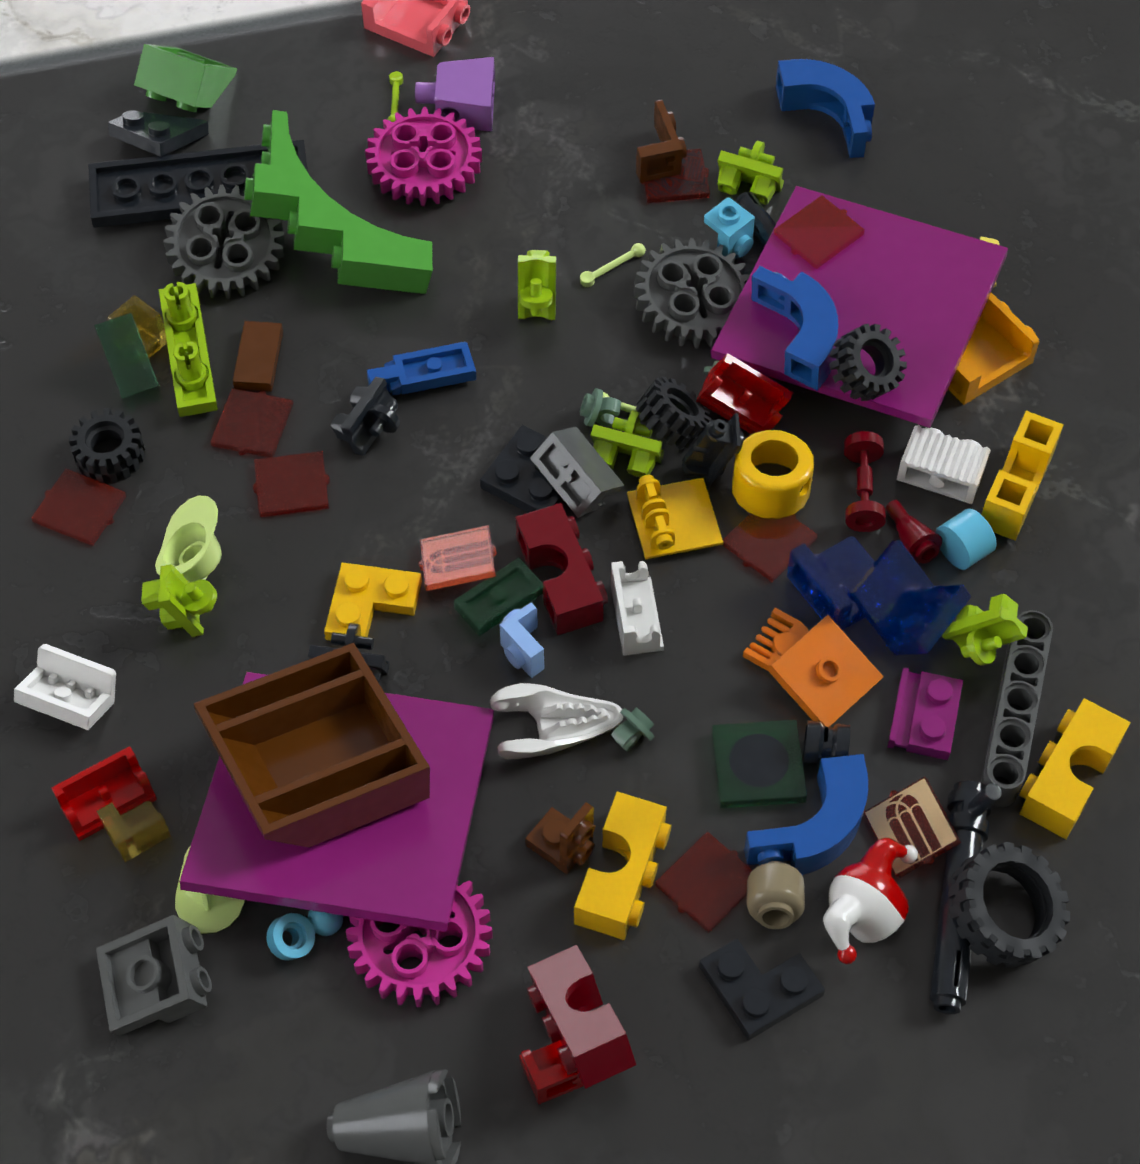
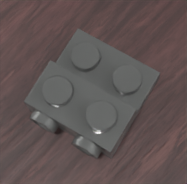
(153, 975)

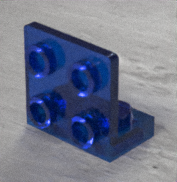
(830, 577)
(904, 602)

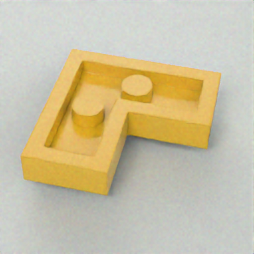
(370, 588)

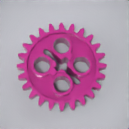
(423, 156)
(440, 965)

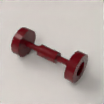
(864, 448)

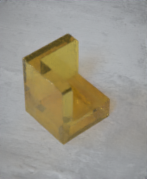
(147, 321)
(134, 830)

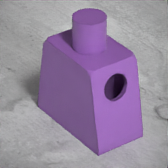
(462, 88)

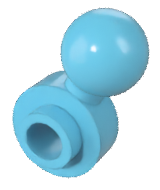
(302, 932)

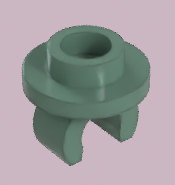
(599, 409)
(630, 731)

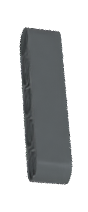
(1017, 724)

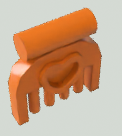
(781, 641)

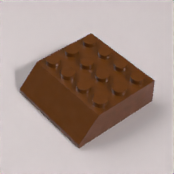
(316, 748)

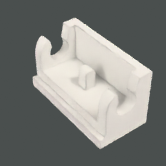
(635, 610)

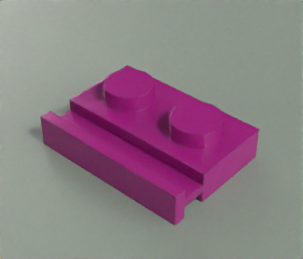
(925, 714)

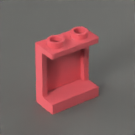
(416, 23)

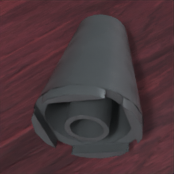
(401, 1121)

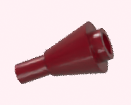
(915, 536)

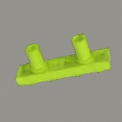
(187, 349)

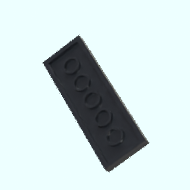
(155, 185)

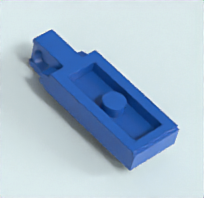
(426, 369)

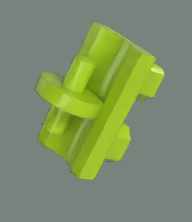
(751, 167)
(537, 285)
(643, 450)
(179, 600)
(982, 632)

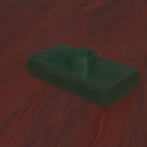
(126, 355)
(497, 596)

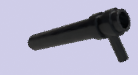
(969, 807)

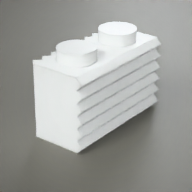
(943, 464)

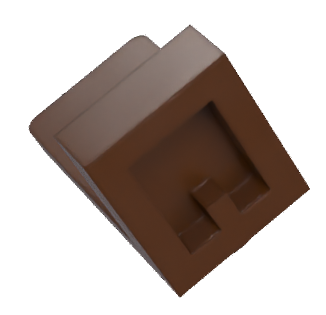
(661, 158)
(564, 840)

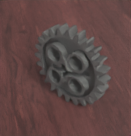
(191, 236)
(664, 299)

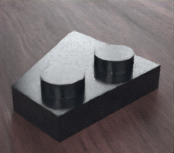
(157, 132)

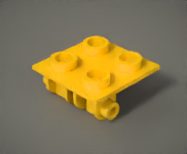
(673, 517)

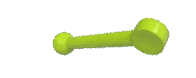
(396, 80)

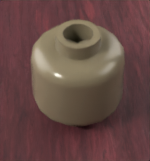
(775, 894)

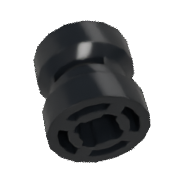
(825, 741)

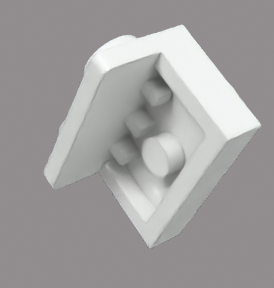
(67, 687)

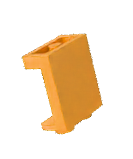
(994, 352)

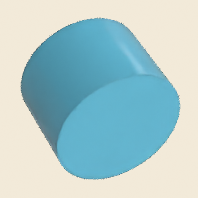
(966, 539)

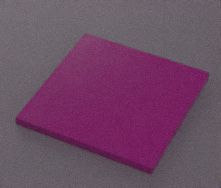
(897, 275)
(384, 871)

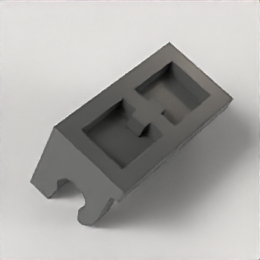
(576, 470)

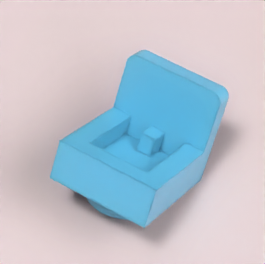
(733, 227)

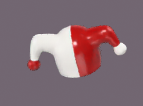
(867, 898)

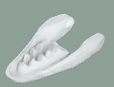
(560, 718)

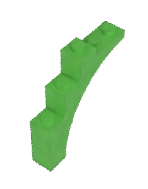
(319, 224)

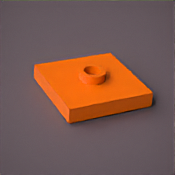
(825, 672)

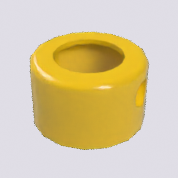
(767, 494)

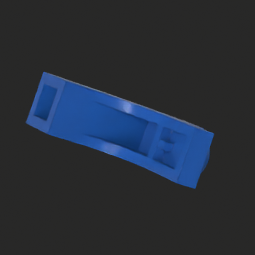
(831, 91)
(812, 312)
(829, 833)

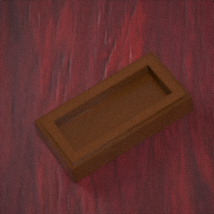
(258, 356)

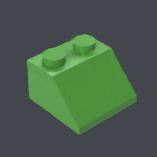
(182, 77)

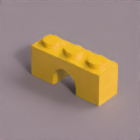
(1021, 474)
(1056, 795)
(611, 900)

